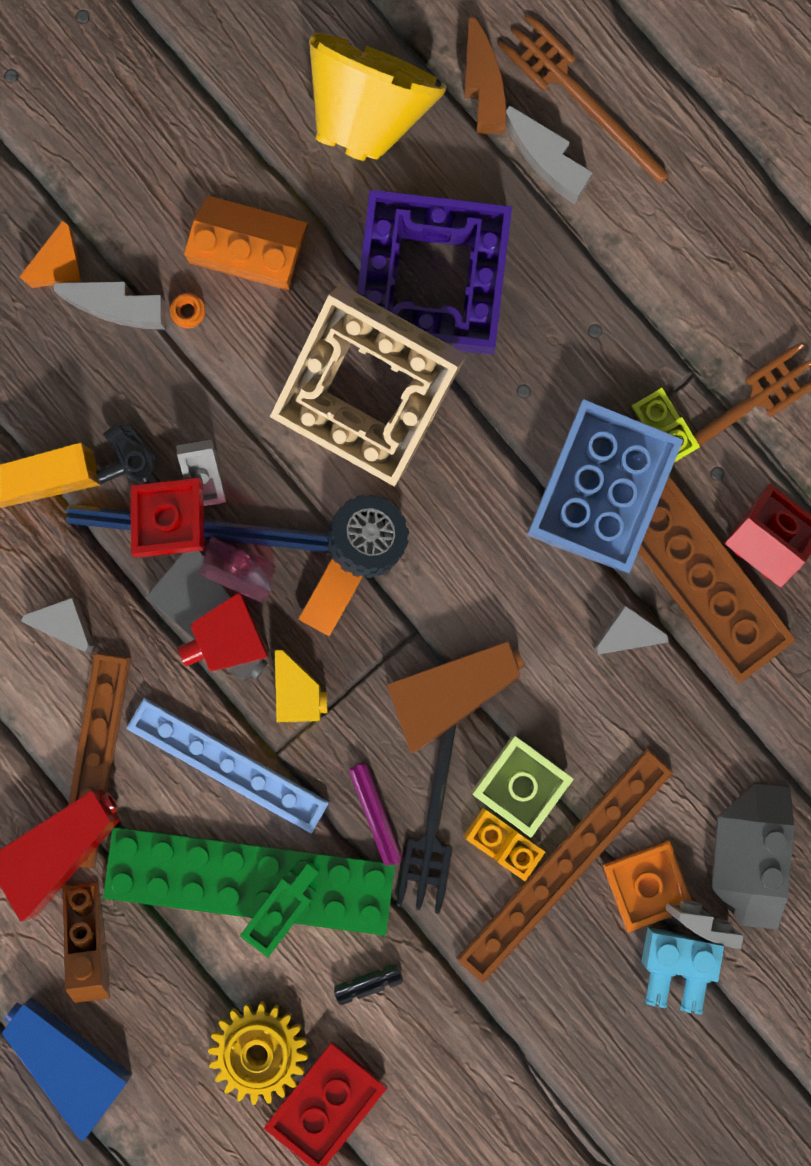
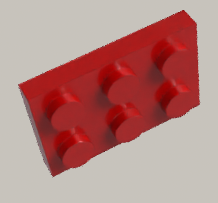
(325, 1106)

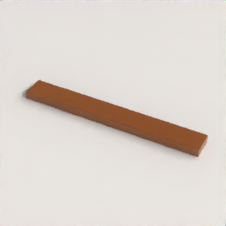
(564, 865)

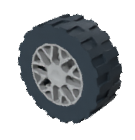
(367, 536)

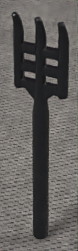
(430, 842)

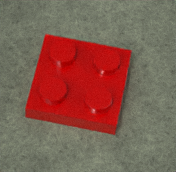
(167, 518)

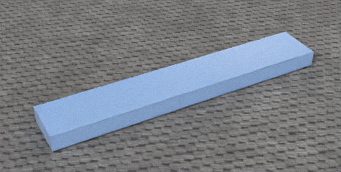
(227, 765)

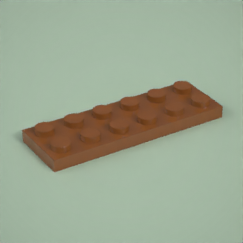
(711, 587)

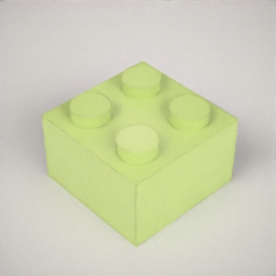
(522, 786)

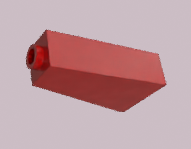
(50, 853)

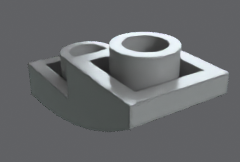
(705, 925)

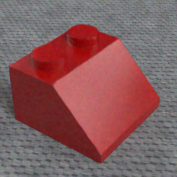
(773, 536)

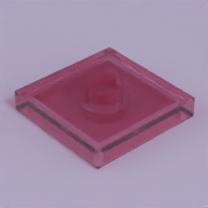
(237, 569)

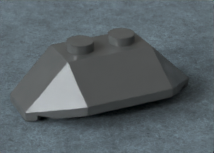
(755, 855)

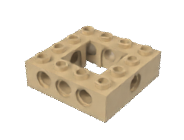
(345, 429)

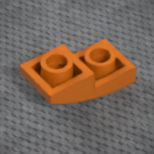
(329, 598)

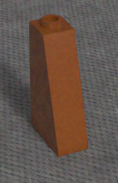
(448, 693)

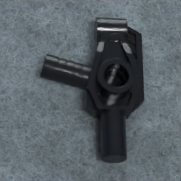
(134, 457)

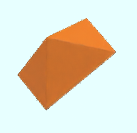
(55, 261)

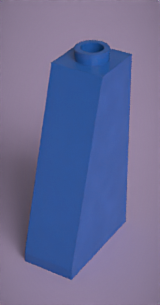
(65, 1065)

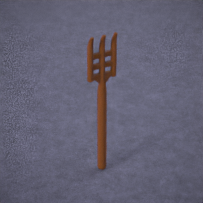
(559, 74)
(759, 396)

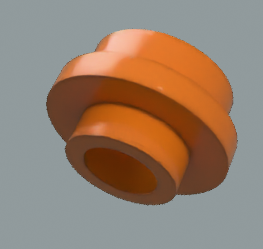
(179, 303)

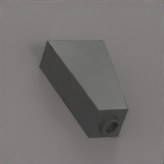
(188, 596)

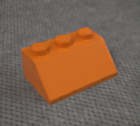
(246, 242)

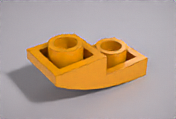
(504, 844)

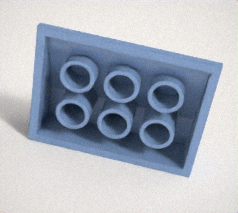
(604, 486)

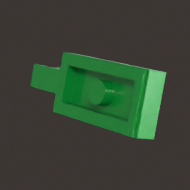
(280, 910)

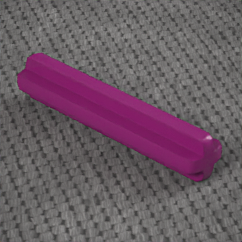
(375, 814)

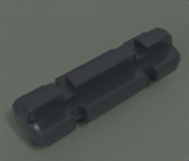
(368, 984)

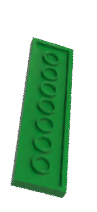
(241, 876)

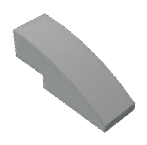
(546, 155)
(113, 303)

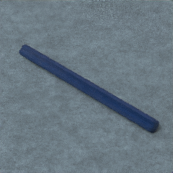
(220, 529)

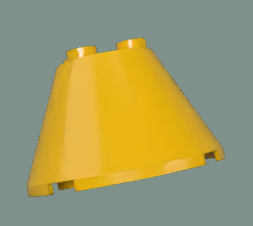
(366, 96)

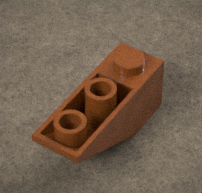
(85, 944)

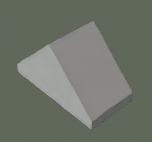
(64, 622)
(628, 632)

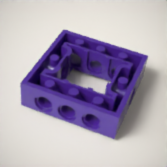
(440, 221)

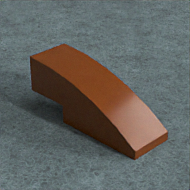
(484, 81)

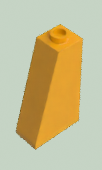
(48, 475)

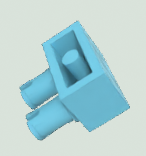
(680, 954)

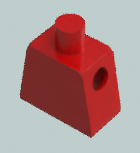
(225, 637)

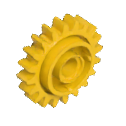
(254, 1075)

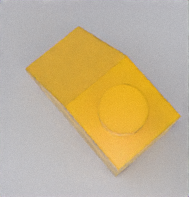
(297, 692)

